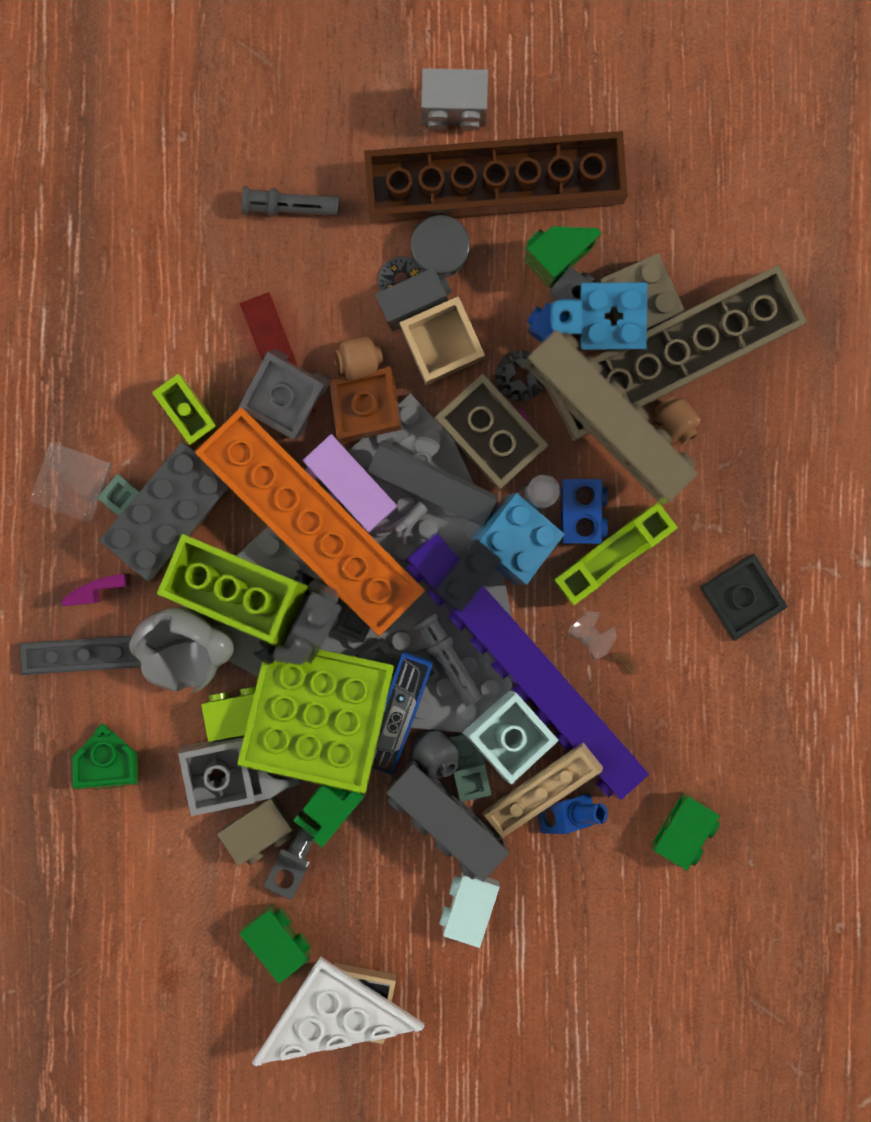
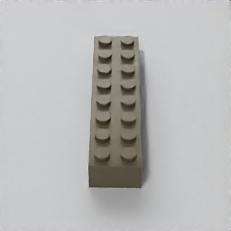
(699, 342)

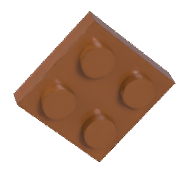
(365, 406)

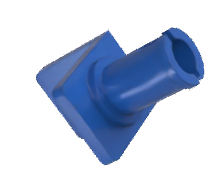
(573, 815)

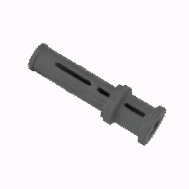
(274, 202)
(468, 693)

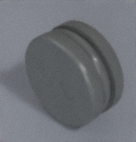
(440, 244)

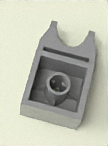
(238, 784)

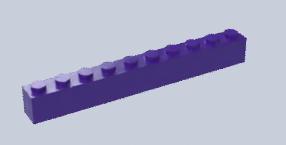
(531, 672)

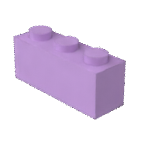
(349, 484)

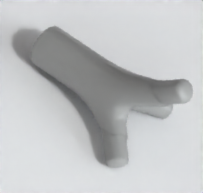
(406, 522)

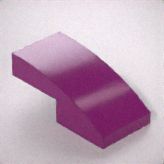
(91, 591)

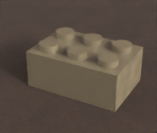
(491, 432)

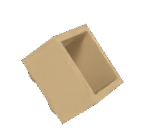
(442, 340)

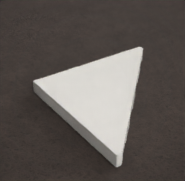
(333, 1014)

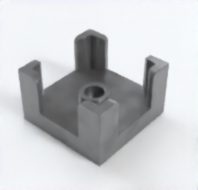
(283, 394)

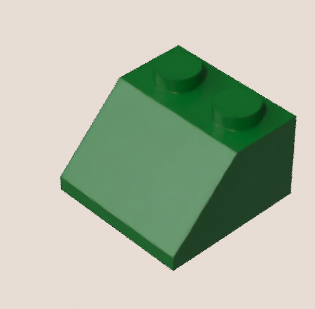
(558, 249)

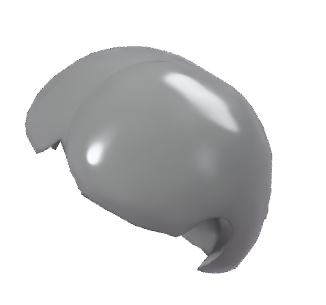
(180, 649)

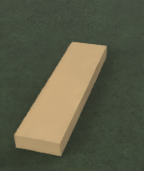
(542, 790)

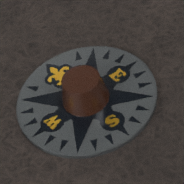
(396, 271)

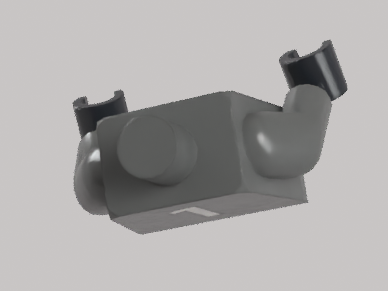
(310, 627)

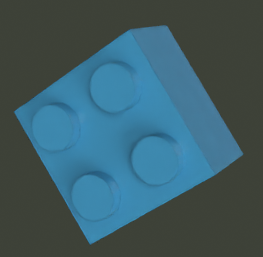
(519, 538)

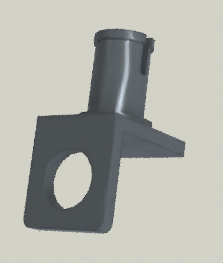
(293, 861)

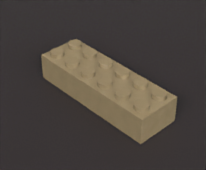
(611, 417)

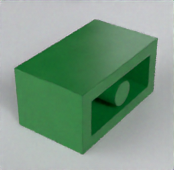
(686, 832)
(276, 942)

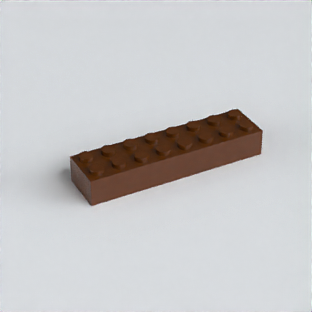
(496, 177)

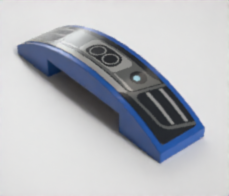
(400, 710)

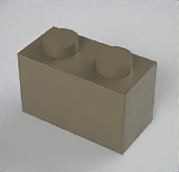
(256, 830)

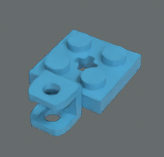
(589, 311)

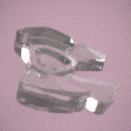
(598, 644)

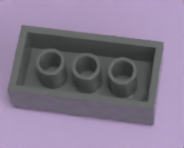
(169, 505)
(448, 820)

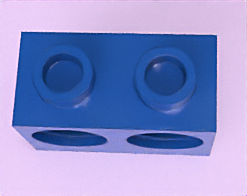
(573, 511)

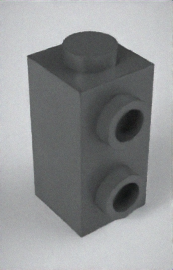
(413, 297)

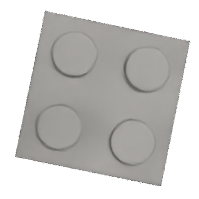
(454, 98)

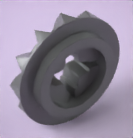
(506, 370)

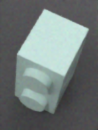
(469, 909)

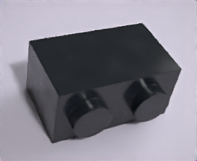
(466, 575)

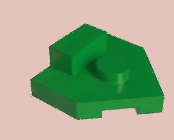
(104, 762)

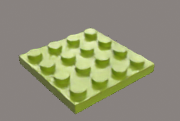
(318, 719)

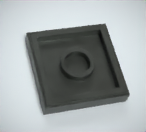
(743, 597)

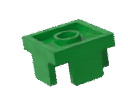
(330, 809)

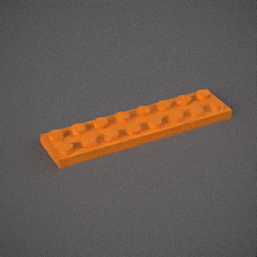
(309, 521)

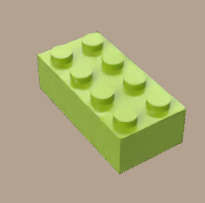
(232, 590)

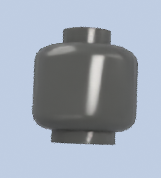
(435, 754)

